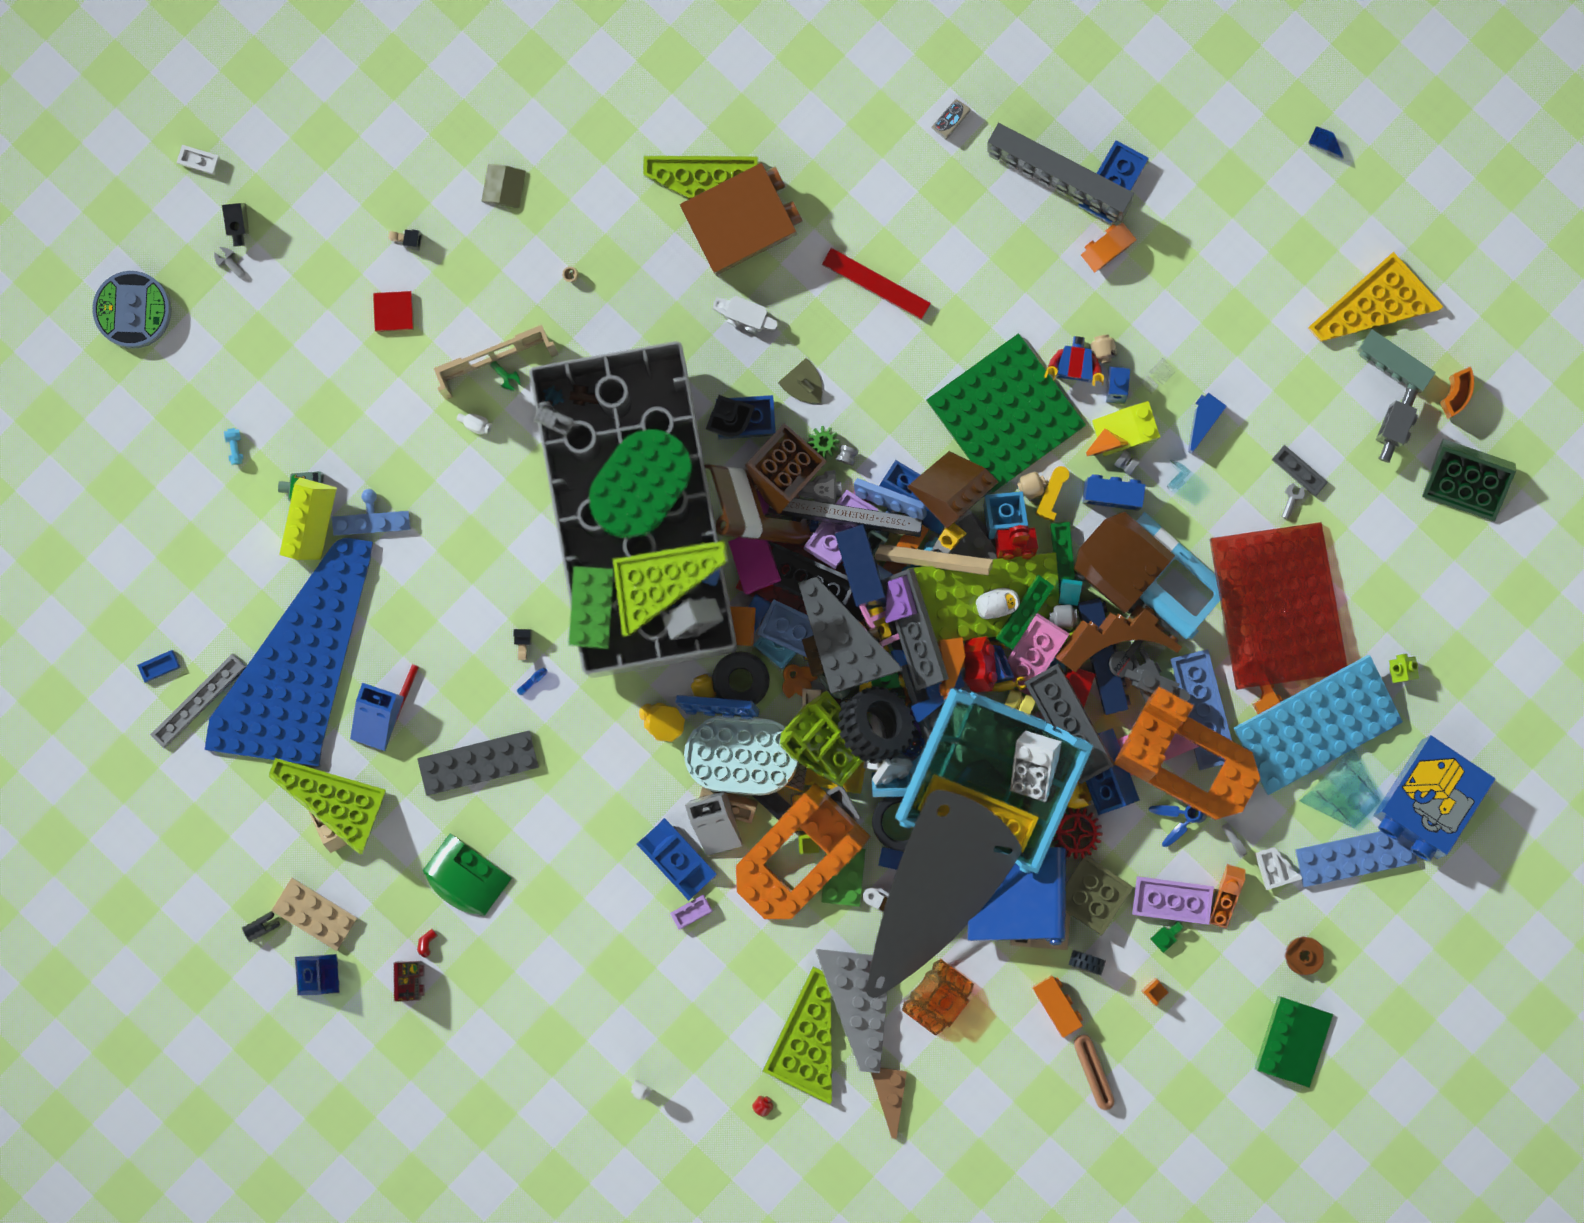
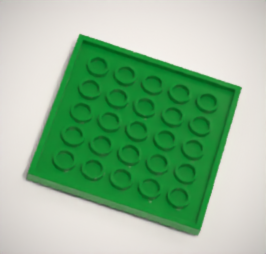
(1006, 411)

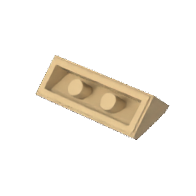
(742, 807)

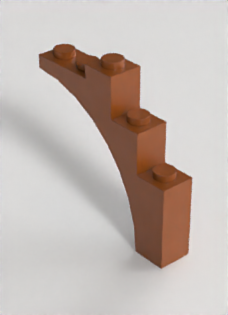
(1090, 638)

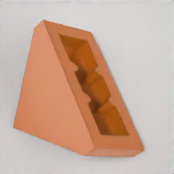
(1105, 442)

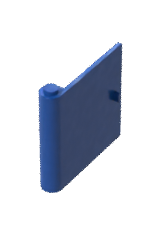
(1026, 904)

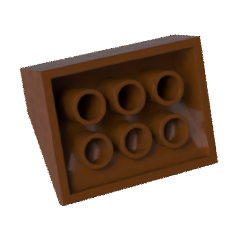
(783, 467)
(952, 487)

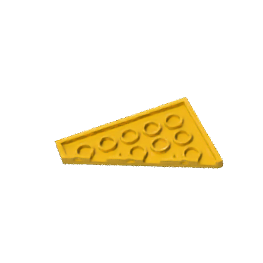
(1380, 298)

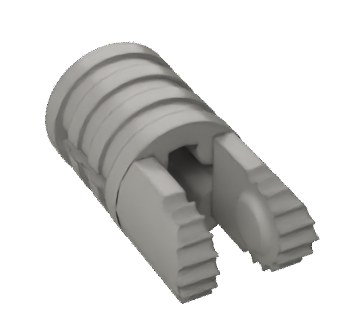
(549, 419)

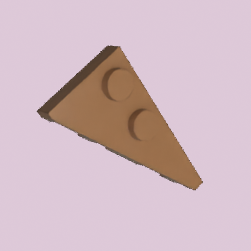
(890, 1090)

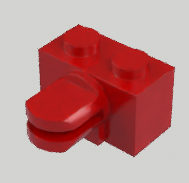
(1016, 542)

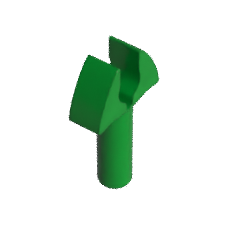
(505, 375)

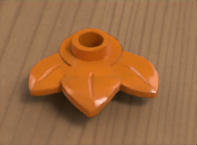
(797, 683)

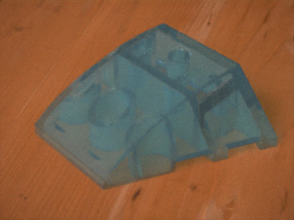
(1344, 792)

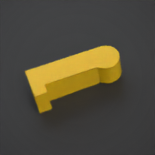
(1058, 477)

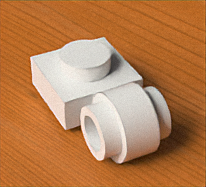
(640, 1090)

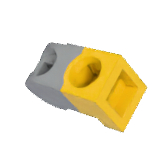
(949, 539)

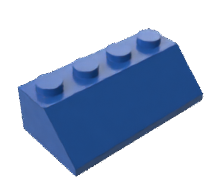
(897, 480)
(1113, 786)

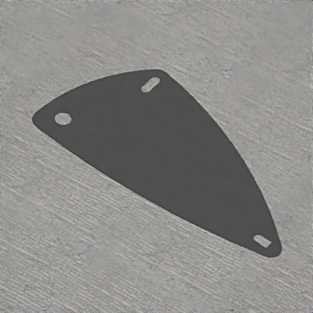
(939, 885)

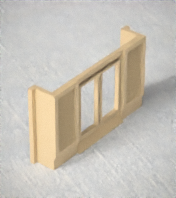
(462, 366)

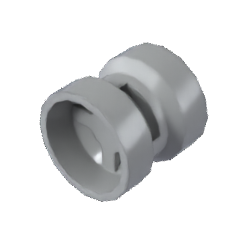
(1122, 461)

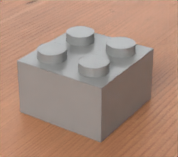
(692, 618)

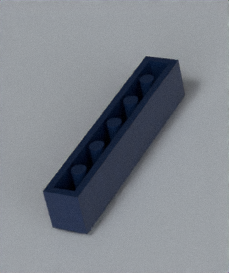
(1109, 686)

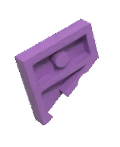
(899, 600)

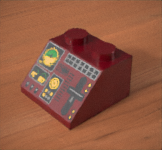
(408, 981)

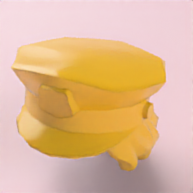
(662, 721)

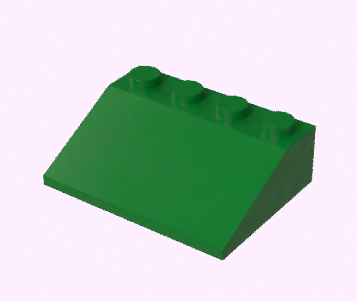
(1293, 1041)

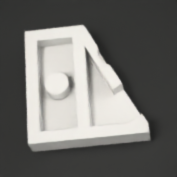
(890, 771)
(1275, 869)

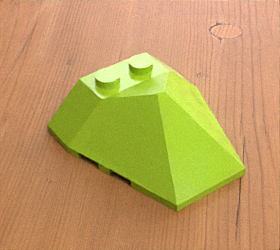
(816, 740)

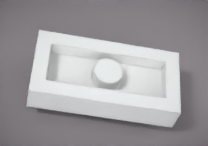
(198, 159)

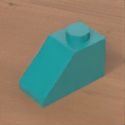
(1069, 592)

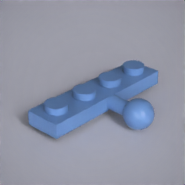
(892, 500)
(371, 521)

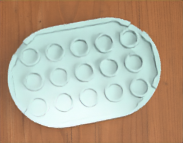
(739, 756)

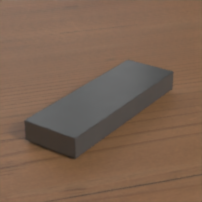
(1299, 470)

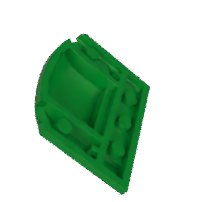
(465, 877)

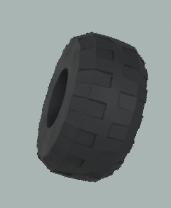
(745, 661)

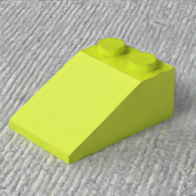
(1133, 424)

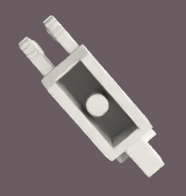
(745, 313)

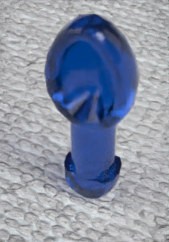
(536, 677)

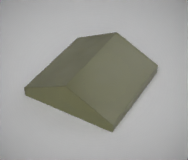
(503, 185)

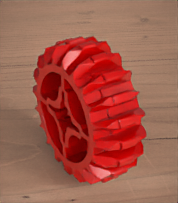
(1093, 834)

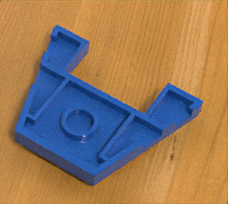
(924, 708)

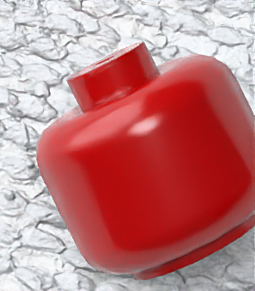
(762, 1106)

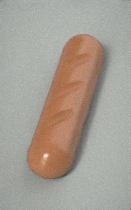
(1094, 1072)

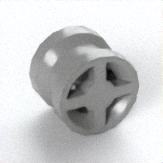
(847, 455)

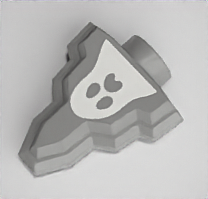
(823, 488)

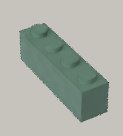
(1395, 361)

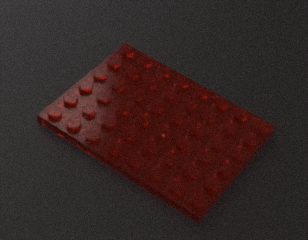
(1278, 605)

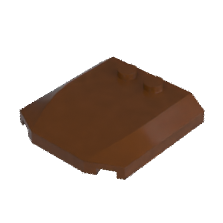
(1121, 560)

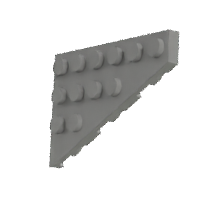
(860, 1015)

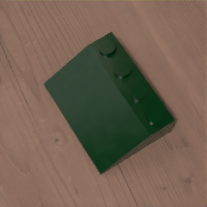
(1469, 480)

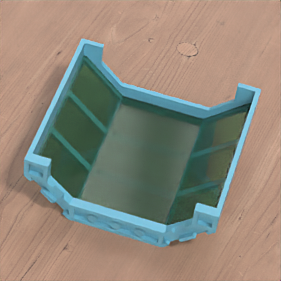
(977, 749)

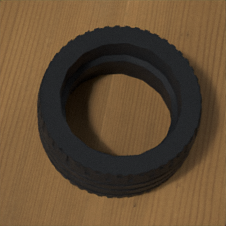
(878, 827)

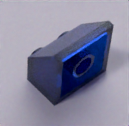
(317, 974)

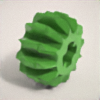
(830, 442)

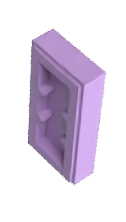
(691, 912)

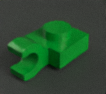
(1165, 938)

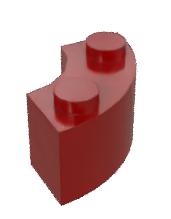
(980, 665)

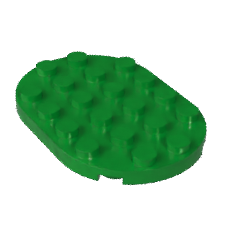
(640, 483)

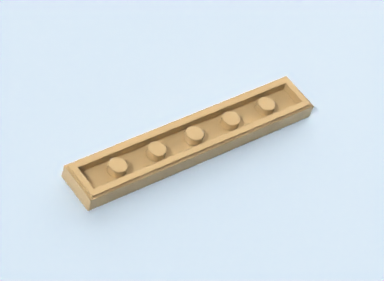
(934, 559)

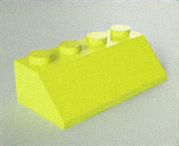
(307, 520)

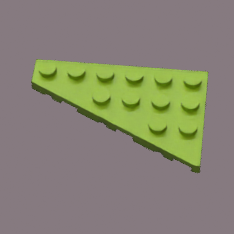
(657, 579)
(804, 1044)

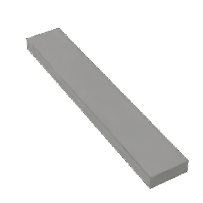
(198, 701)

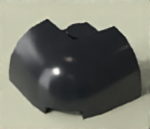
(729, 417)

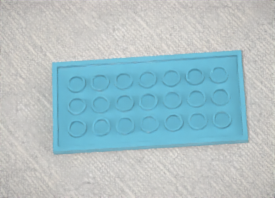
(1319, 724)

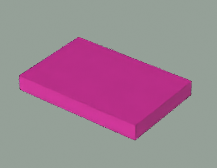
(754, 563)

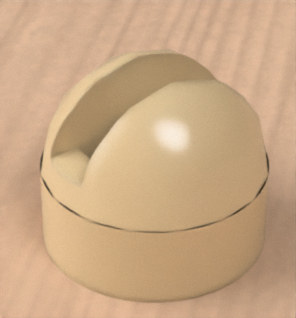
(567, 274)

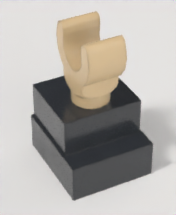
(410, 239)
(522, 637)

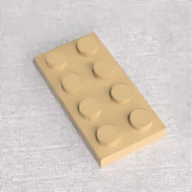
(314, 914)

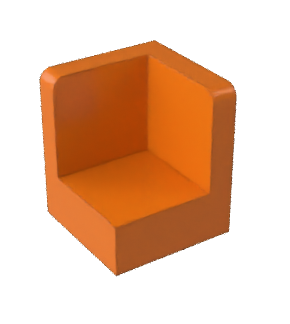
(1155, 991)

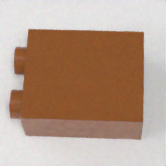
(741, 217)

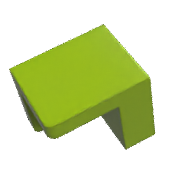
(807, 845)

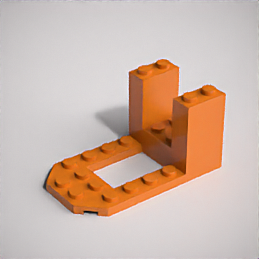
(1149, 739)
(826, 825)

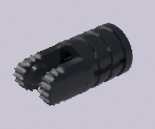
(257, 929)

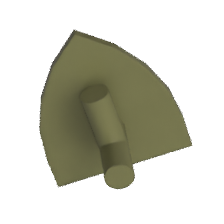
(803, 383)

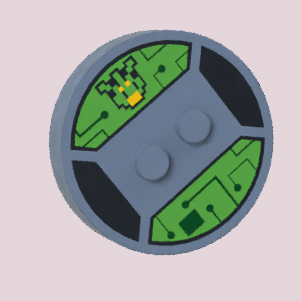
(131, 309)

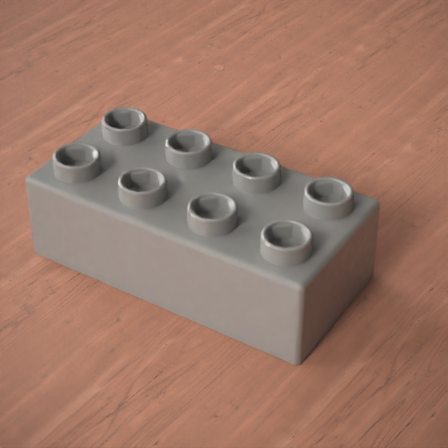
(635, 393)

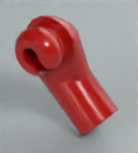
(423, 943)

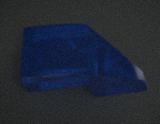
(1326, 141)

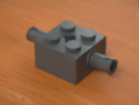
(1396, 425)

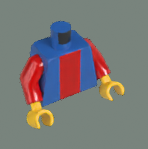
(1075, 363)

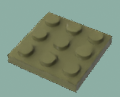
(1095, 894)

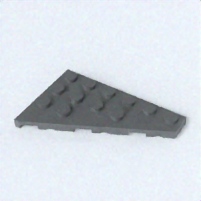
(844, 646)

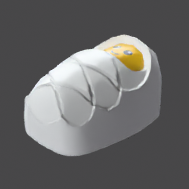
(997, 603)

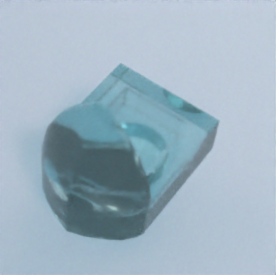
(1178, 481)

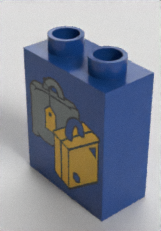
(1433, 799)

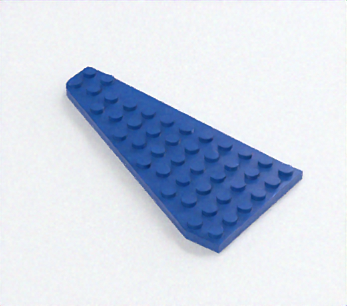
(292, 680)

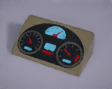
(951, 118)

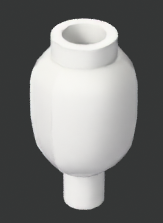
(475, 423)

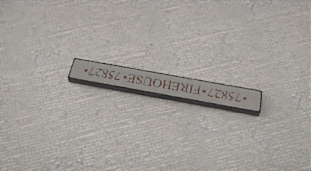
(852, 516)

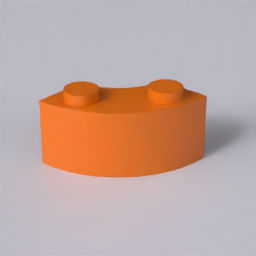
(1108, 247)
(1460, 392)

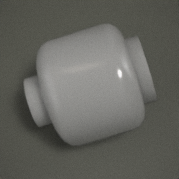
(1064, 616)

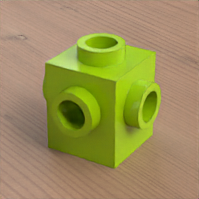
(1403, 668)

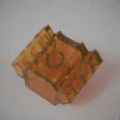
(939, 997)

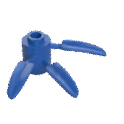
(1181, 828)

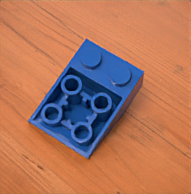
(375, 716)

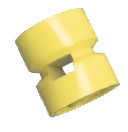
(1018, 701)

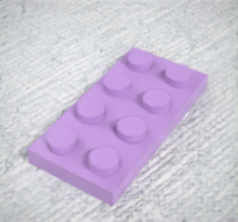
(823, 541)
(1172, 900)

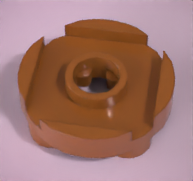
(1315, 955)

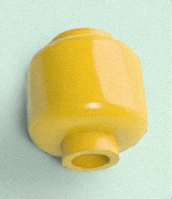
(703, 686)

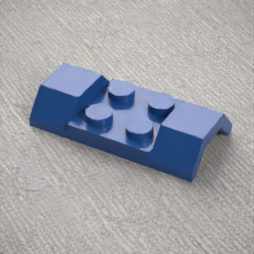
(676, 859)

